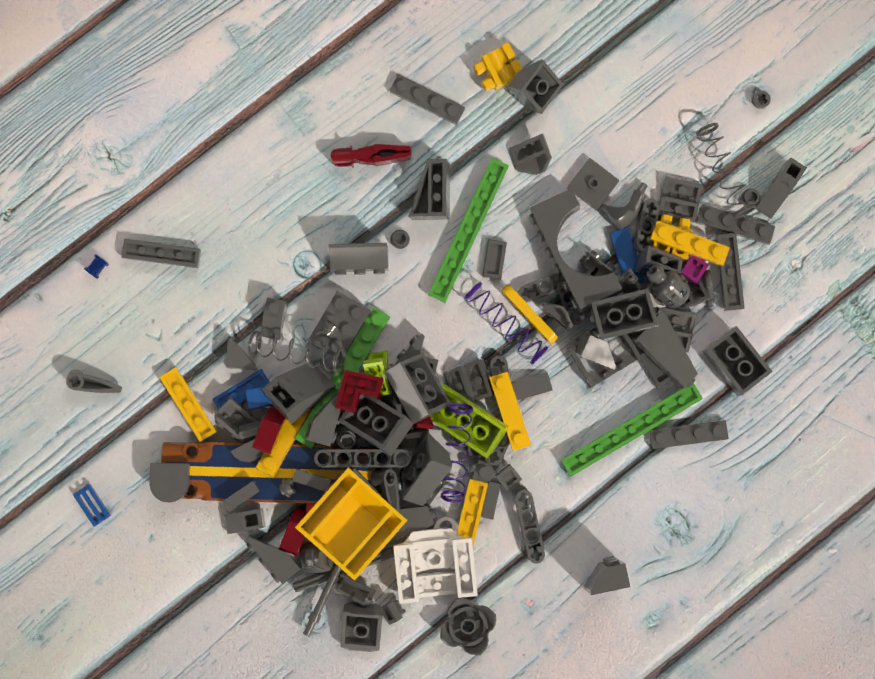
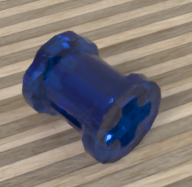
(96, 266)

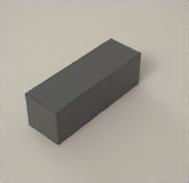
(312, 480)
(241, 496)
(490, 500)

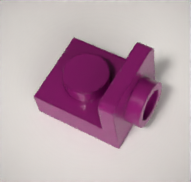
(694, 269)

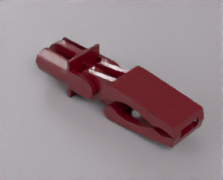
(370, 155)

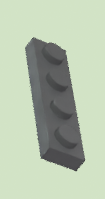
(427, 99)
(742, 226)
(161, 253)
(731, 274)
(688, 434)

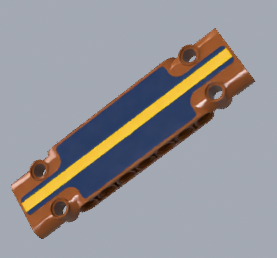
(219, 474)

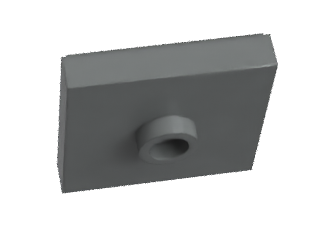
(593, 184)

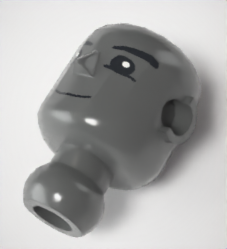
(668, 286)

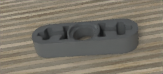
(640, 232)

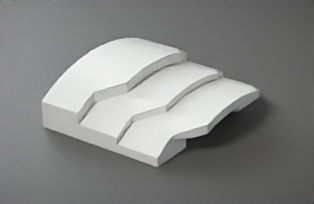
(435, 565)

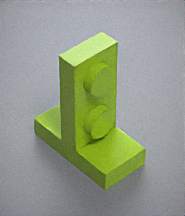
(377, 366)

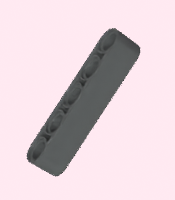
(353, 453)

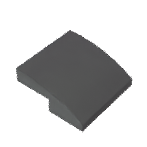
(680, 198)
(682, 323)
(470, 380)

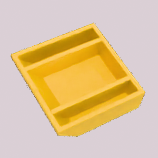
(351, 524)

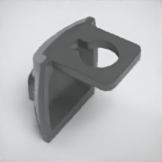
(314, 560)

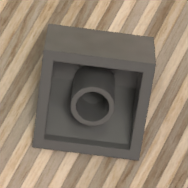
(535, 86)

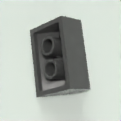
(359, 258)
(624, 314)
(425, 471)
(607, 577)

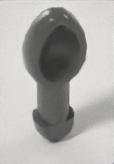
(709, 287)

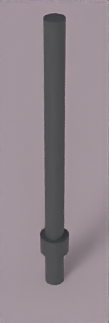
(314, 616)

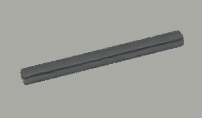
(322, 577)

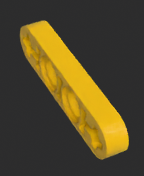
(529, 314)

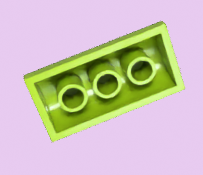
(484, 429)

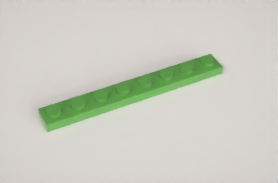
(468, 230)
(354, 359)
(631, 429)

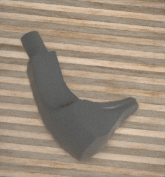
(624, 216)

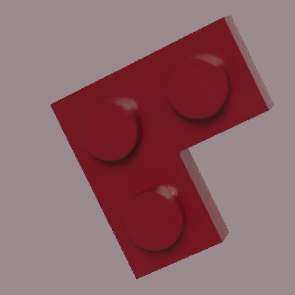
(355, 384)

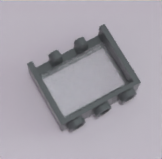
(622, 351)

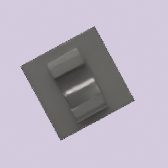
(392, 613)

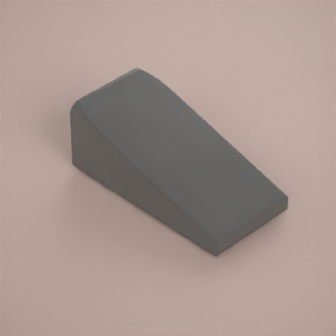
(532, 386)

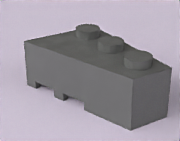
(433, 195)

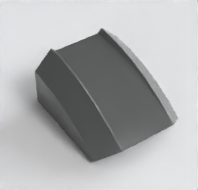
(361, 627)

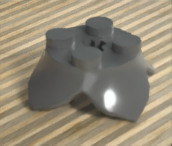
(473, 640)

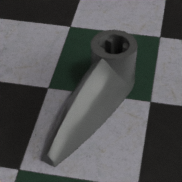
(91, 383)
(388, 486)

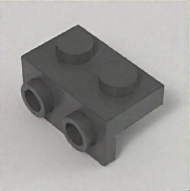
(231, 416)

